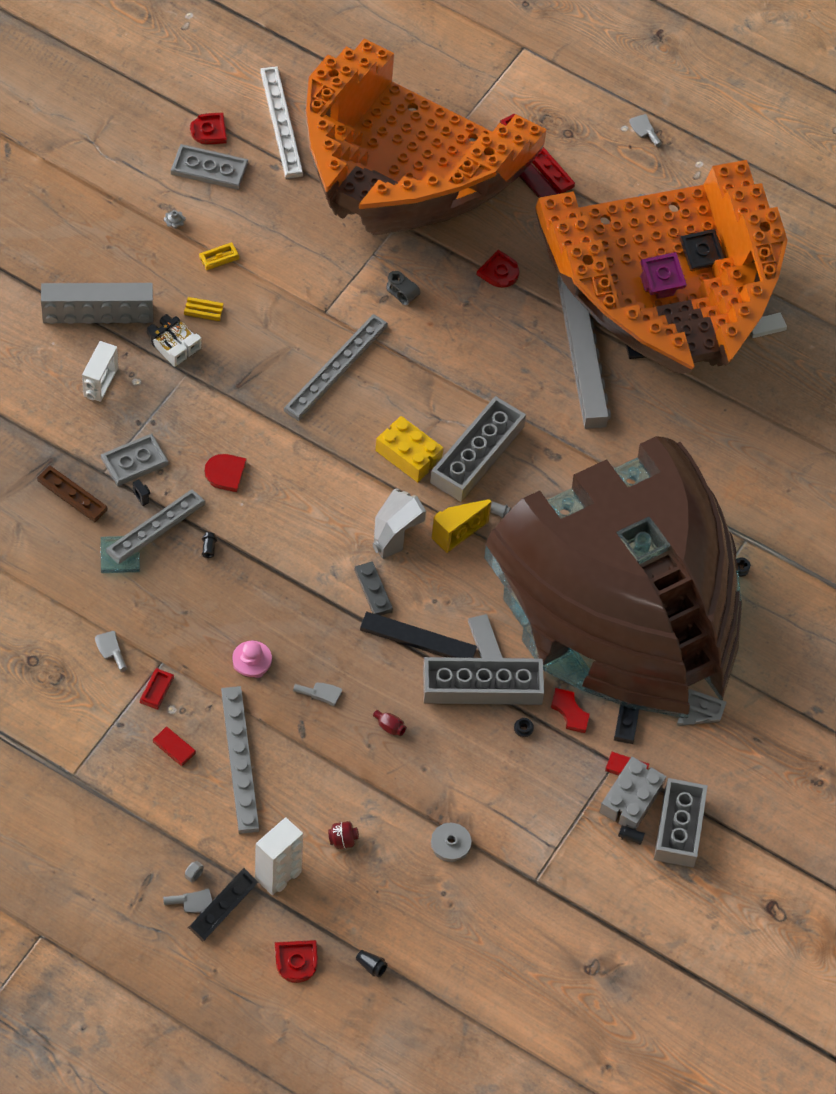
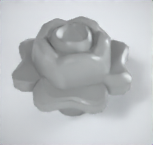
(174, 219)

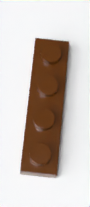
(72, 493)

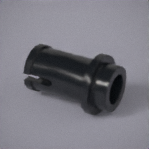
(209, 540)
(631, 834)

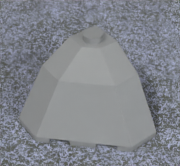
(392, 520)

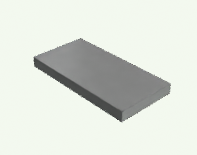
(209, 166)

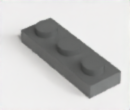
(373, 589)

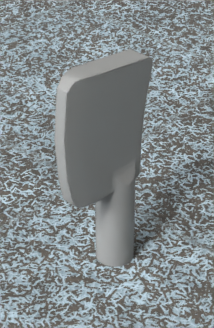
(643, 128)
(109, 648)
(321, 691)
(193, 902)

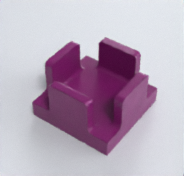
(662, 275)

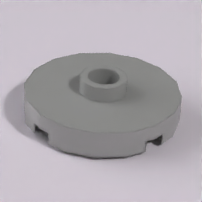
(451, 851)

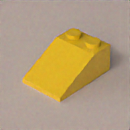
(459, 523)

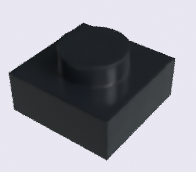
(141, 492)

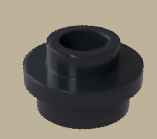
(523, 722)

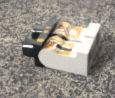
(173, 339)

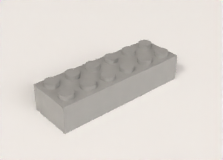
(97, 303)
(477, 449)
(483, 680)

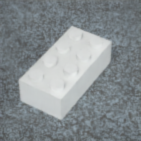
(279, 856)

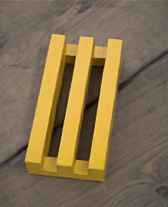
(220, 258)
(204, 306)

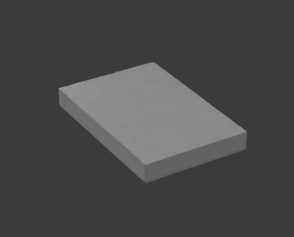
(134, 459)

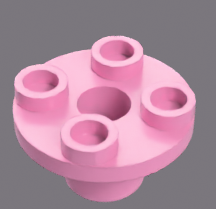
(252, 659)

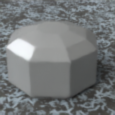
(194, 871)

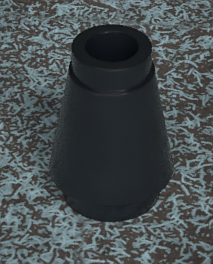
(373, 964)

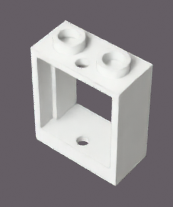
(100, 371)

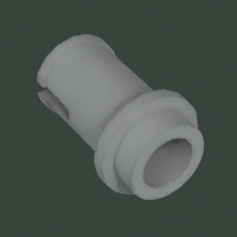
(499, 509)

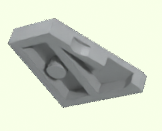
(702, 709)

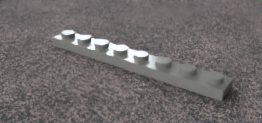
(240, 760)

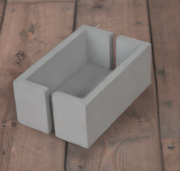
(633, 793)

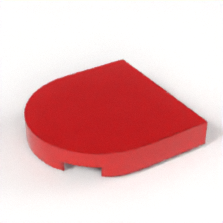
(209, 129)
(499, 270)
(225, 471)
(296, 960)

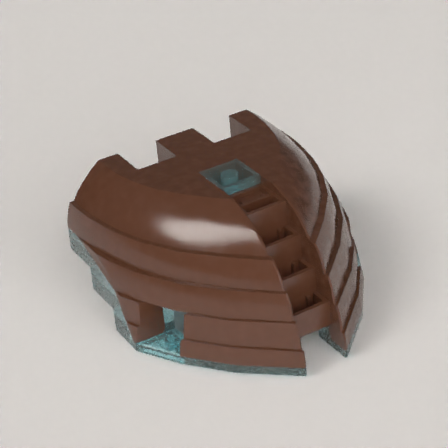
(626, 579)

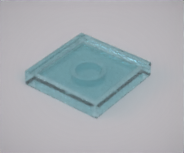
(108, 565)

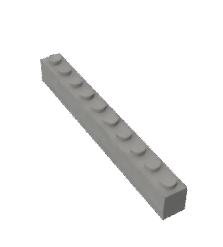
(584, 360)

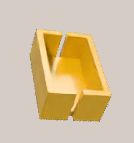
(409, 449)

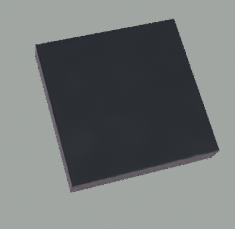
(701, 249)

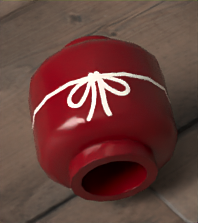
(343, 835)

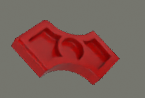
(565, 703)

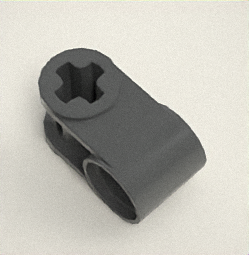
(403, 289)

